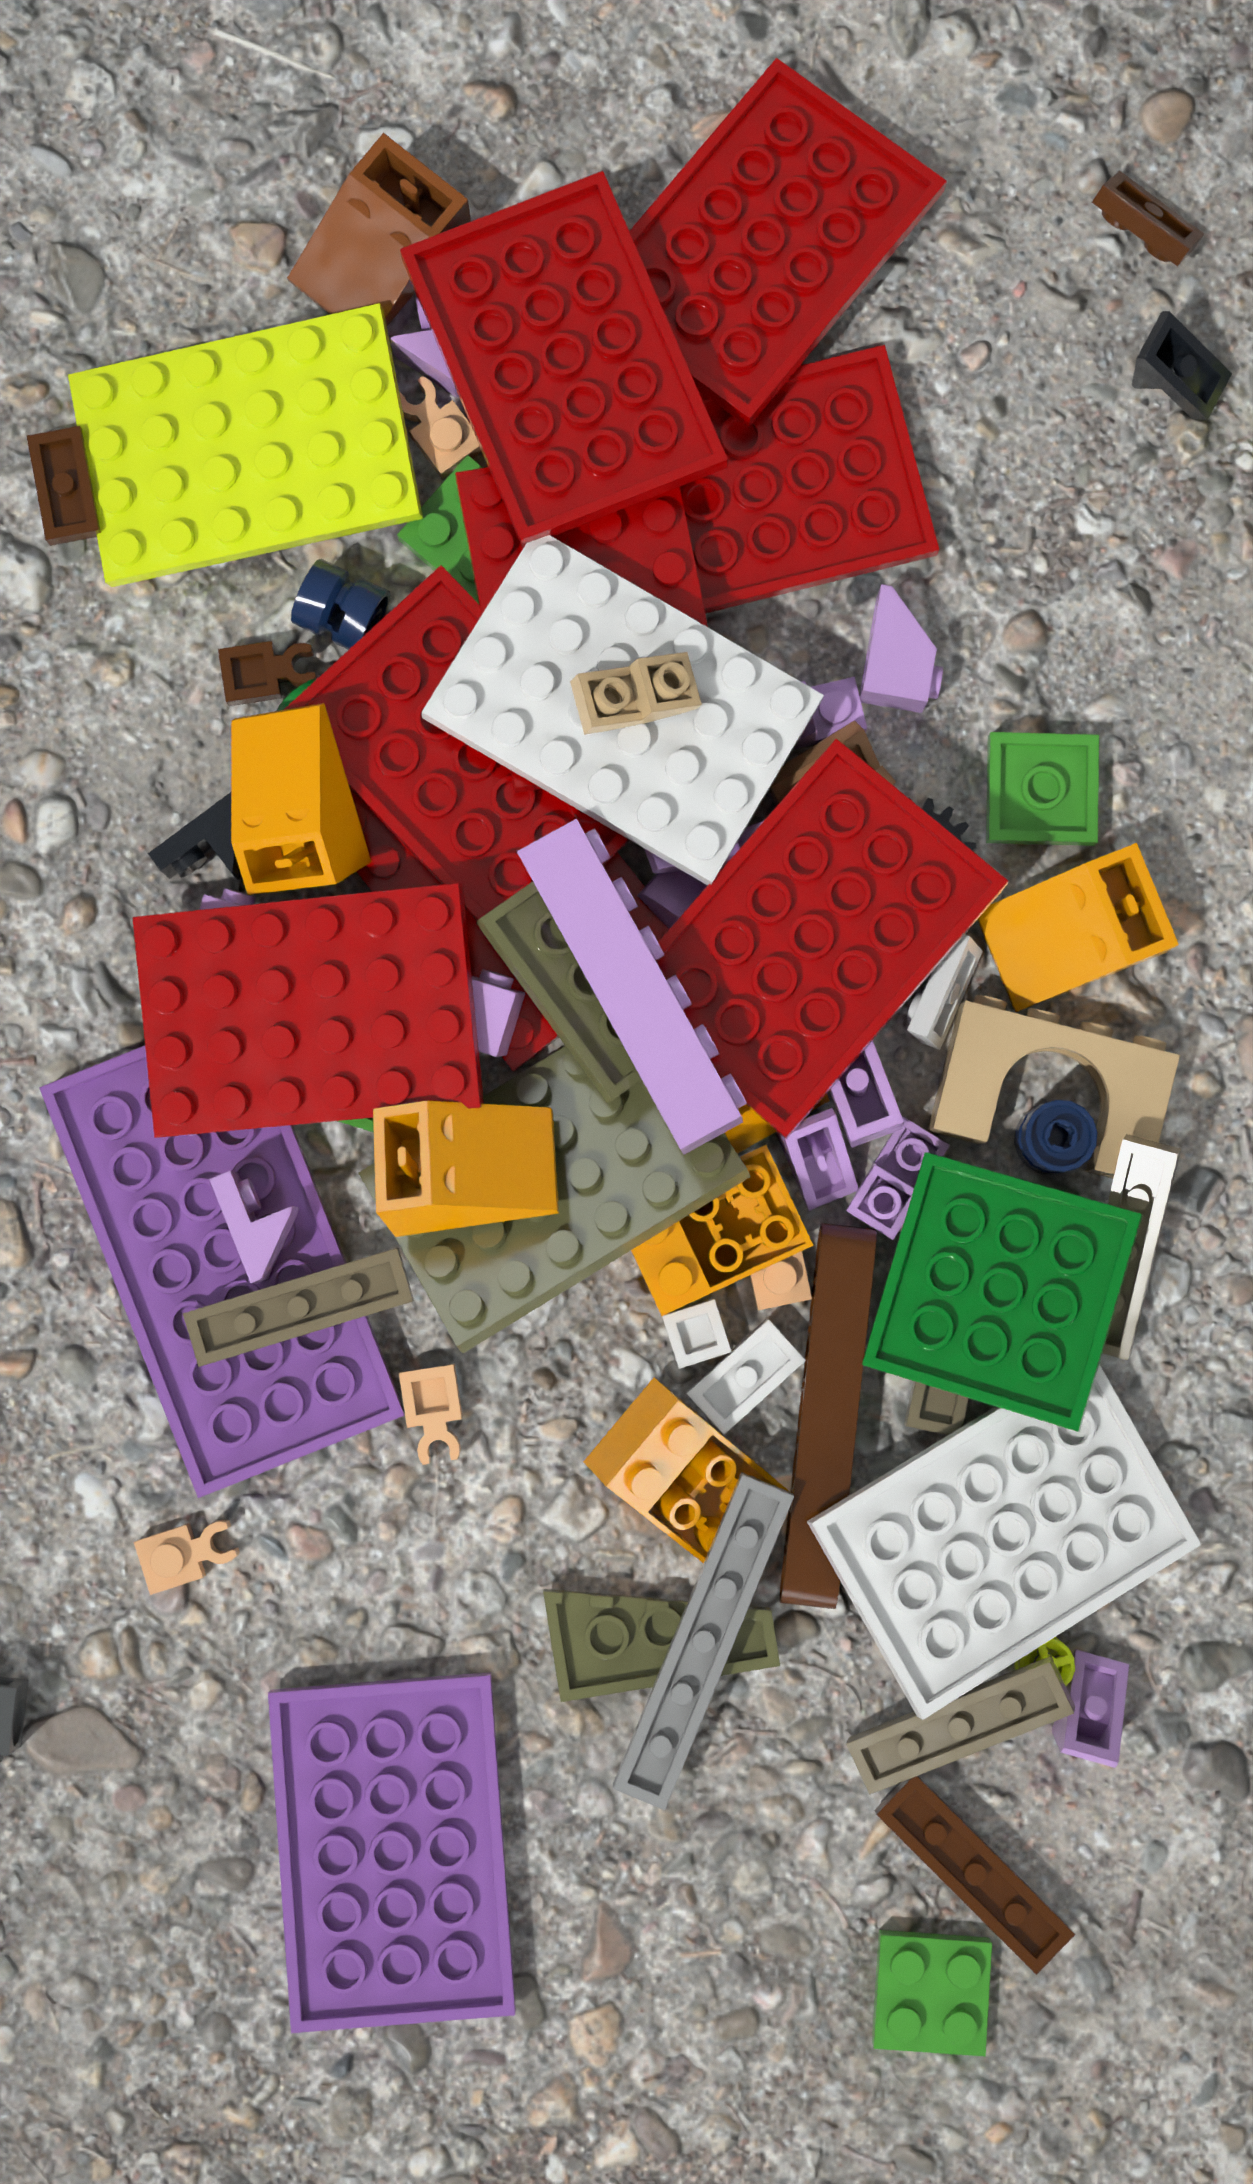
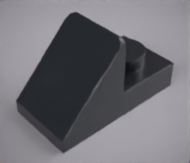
(1180, 367)
(186, 848)

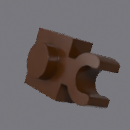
(255, 672)

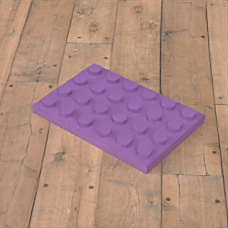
(391, 1852)

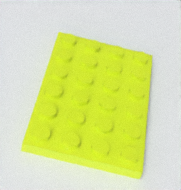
(246, 445)

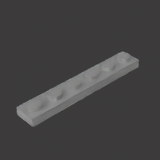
(703, 1641)

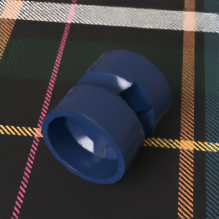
(337, 605)
(1055, 1137)

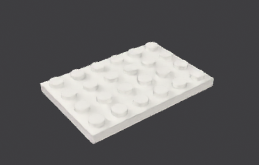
(665, 784)
(1001, 1542)

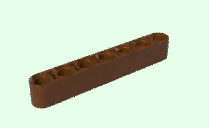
(827, 1406)

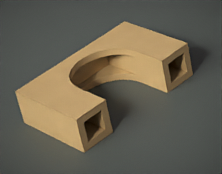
(988, 1040)

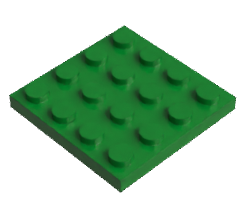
(1002, 1291)

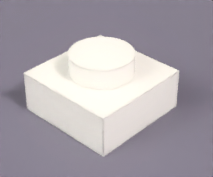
(696, 1333)

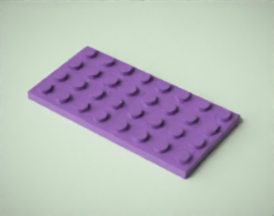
(177, 1255)

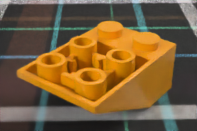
(291, 803)
(1077, 928)
(462, 1165)
(724, 1238)
(672, 1467)

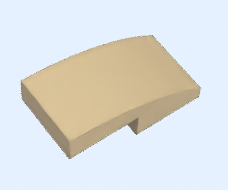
(635, 694)

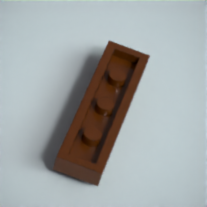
(975, 1873)

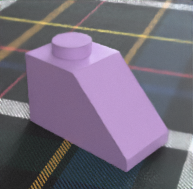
(898, 658)

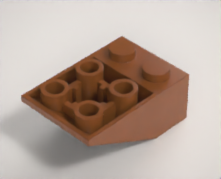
(377, 211)

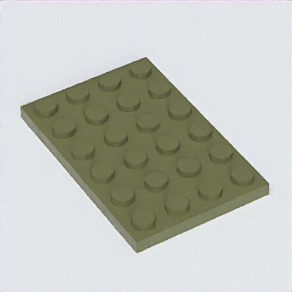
(615, 1188)

